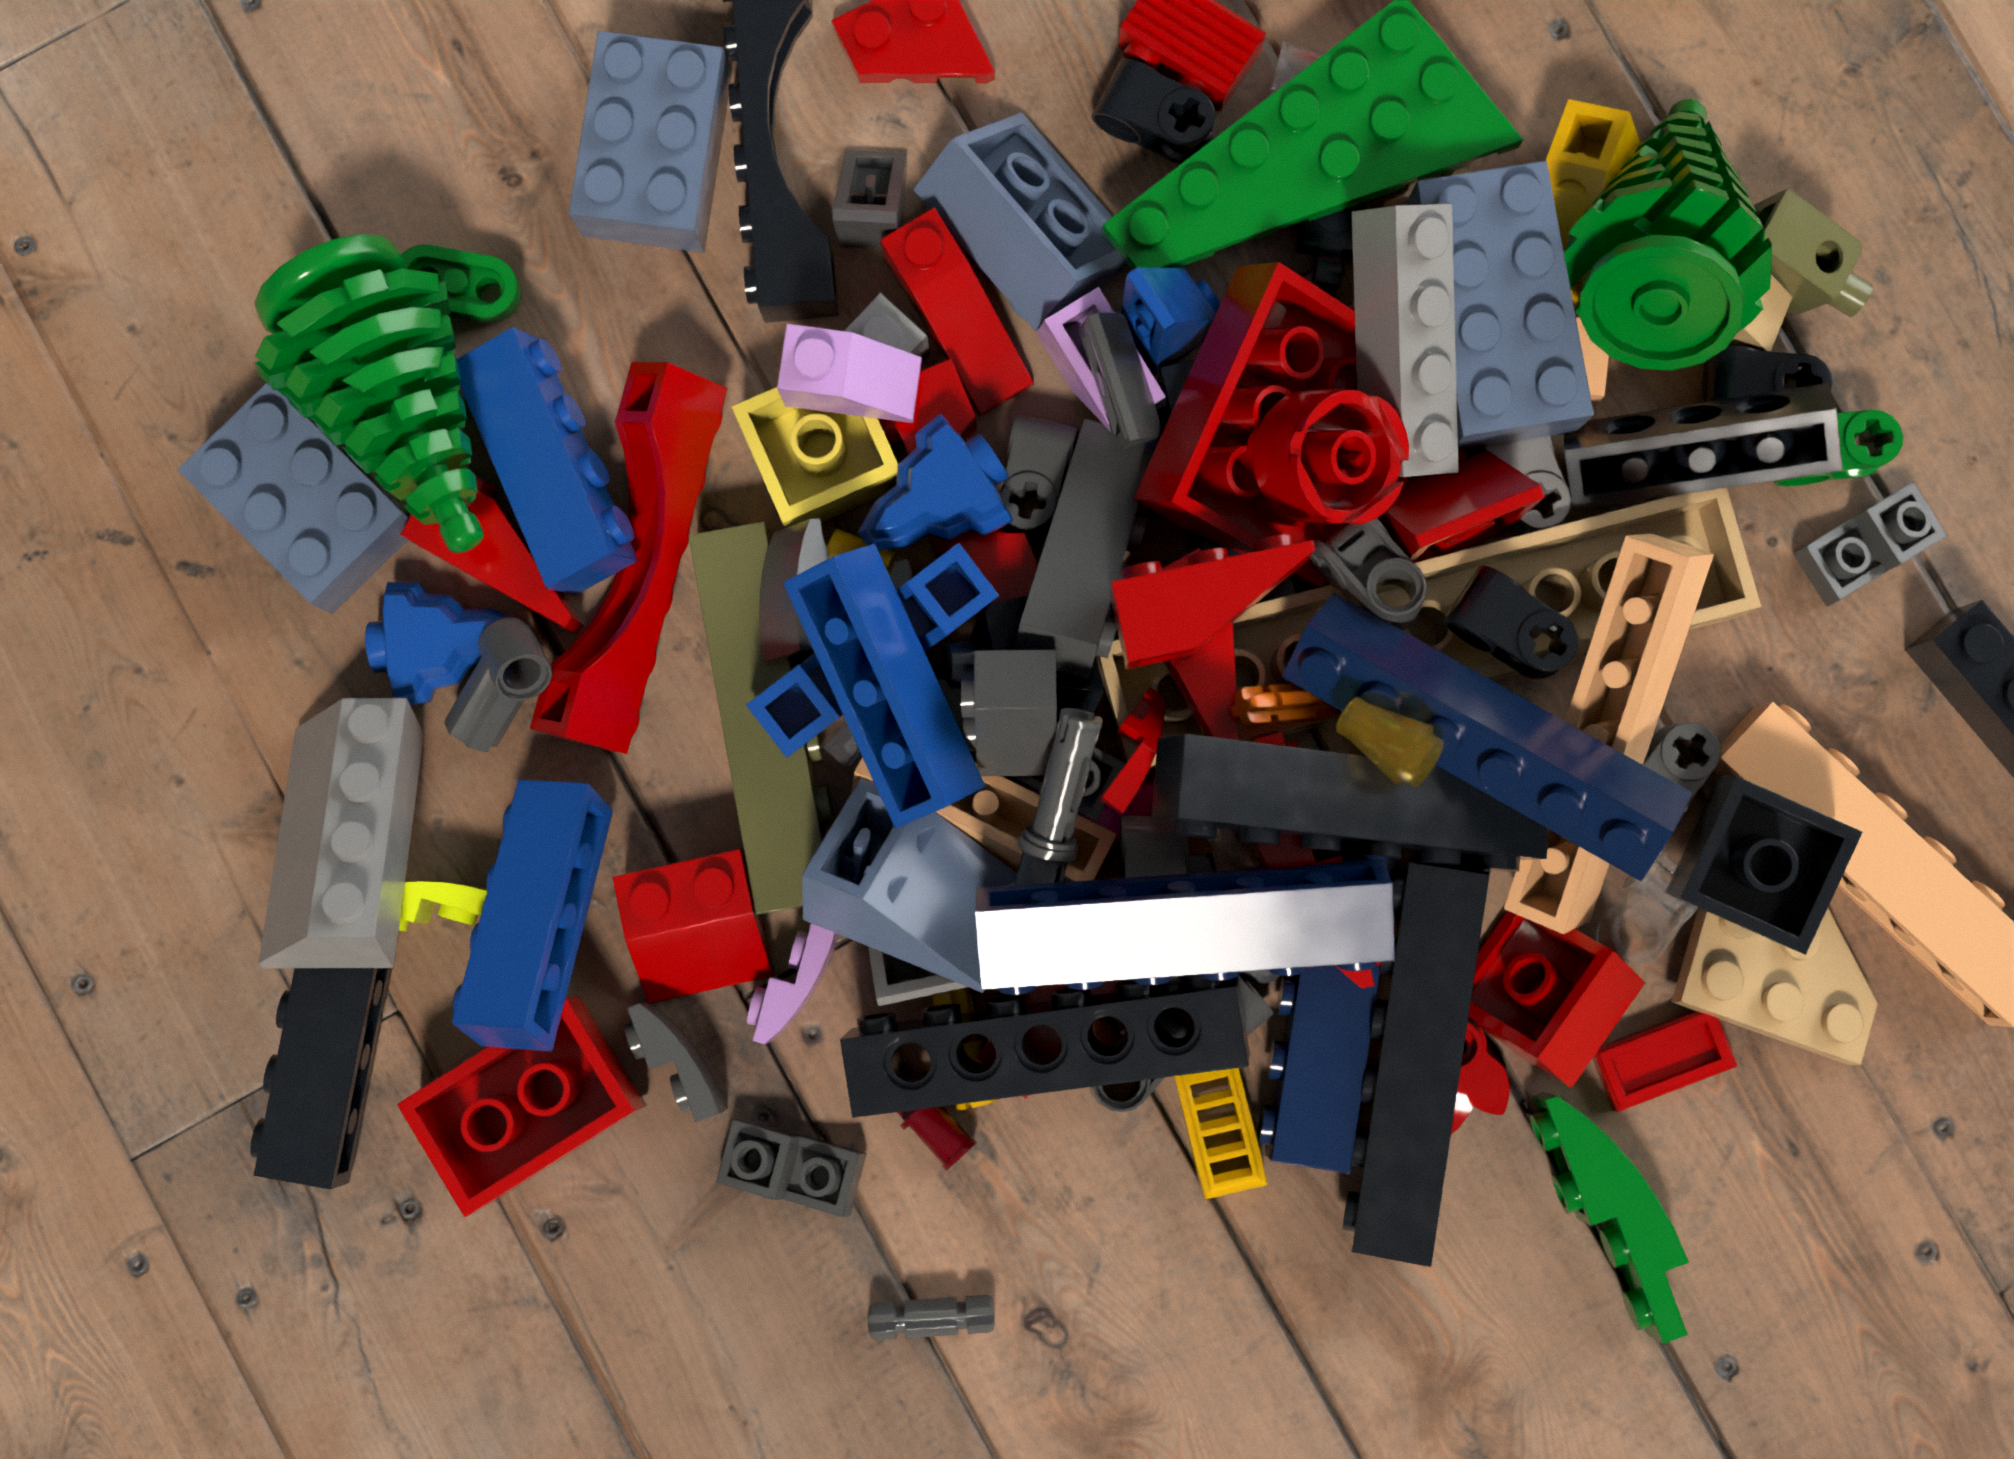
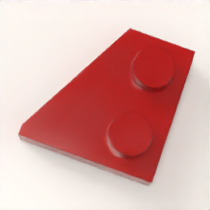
(912, 42)

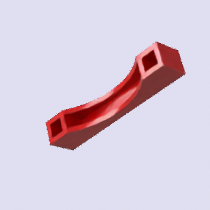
(666, 439)

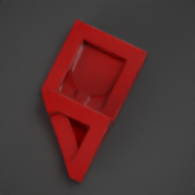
(1141, 729)

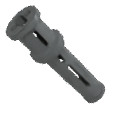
(1050, 838)

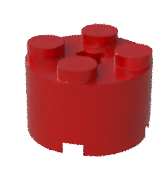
(1329, 456)

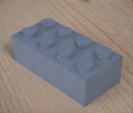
(1513, 308)

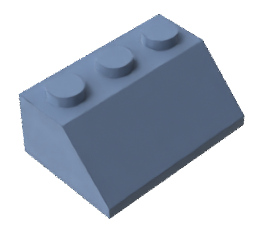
(1022, 217)

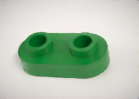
(465, 279)

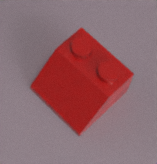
(693, 926)
(1550, 994)

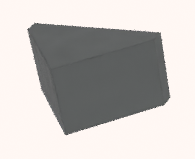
(869, 197)

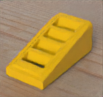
(1230, 1181)

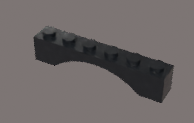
(791, 254)

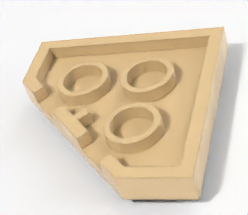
(1767, 988)

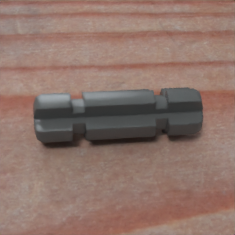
(931, 1317)

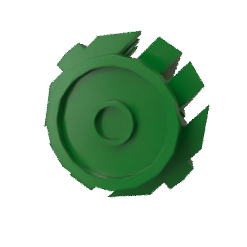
(1670, 250)
(376, 371)

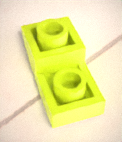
(456, 902)

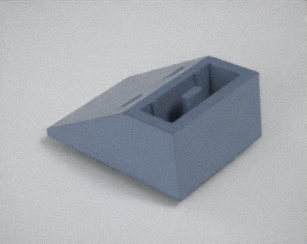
(902, 886)

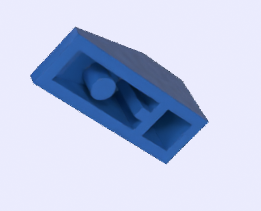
(1167, 313)

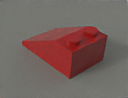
(1460, 508)

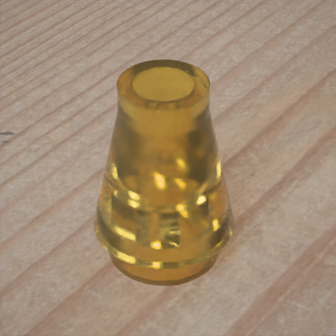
(1392, 742)

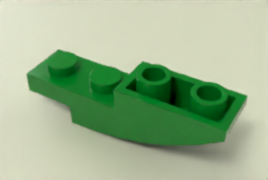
(1606, 1186)

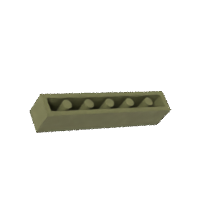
(774, 795)

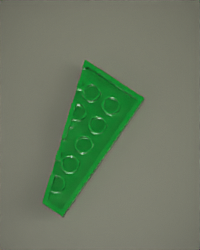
(1337, 134)

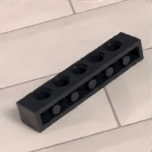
(884, 1084)

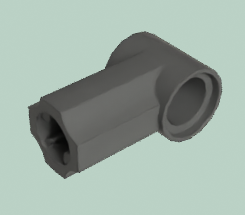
(508, 674)

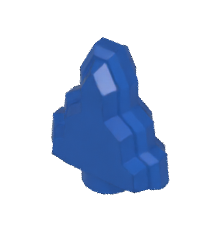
(939, 491)
(425, 640)

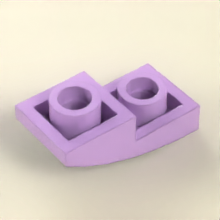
(784, 999)

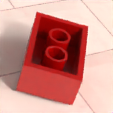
(520, 1109)

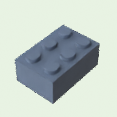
(650, 141)
(298, 499)

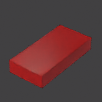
(1662, 1059)

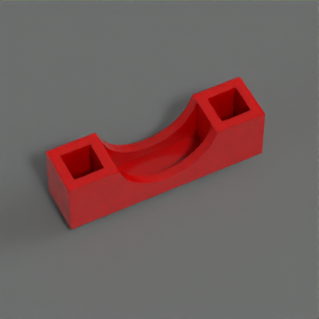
(1000, 556)

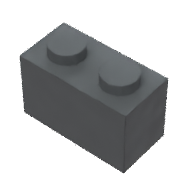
(1010, 711)

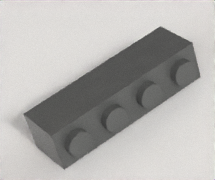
(1086, 552)

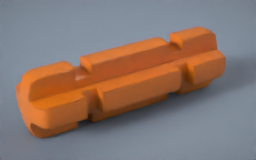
(1279, 705)

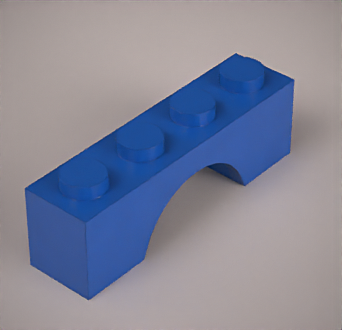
(936, 604)

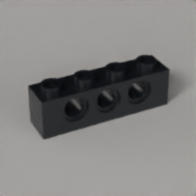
(1703, 447)

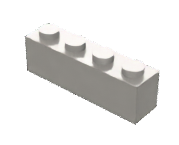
(1409, 325)

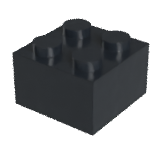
(1763, 862)

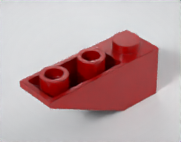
(1185, 607)

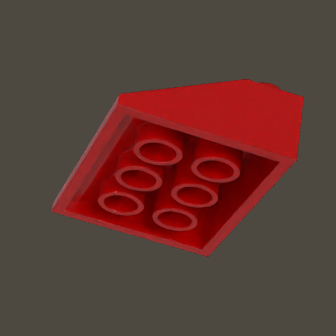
(1263, 344)

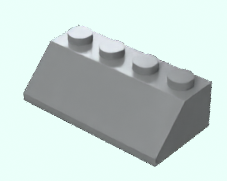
(344, 838)

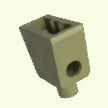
(1812, 255)

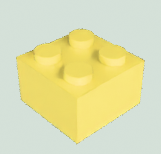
(816, 459)

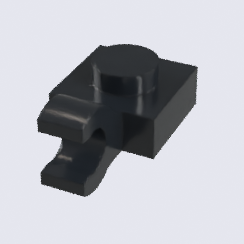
(1330, 242)

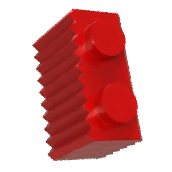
(1193, 44)

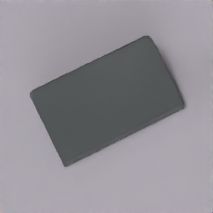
(1120, 379)

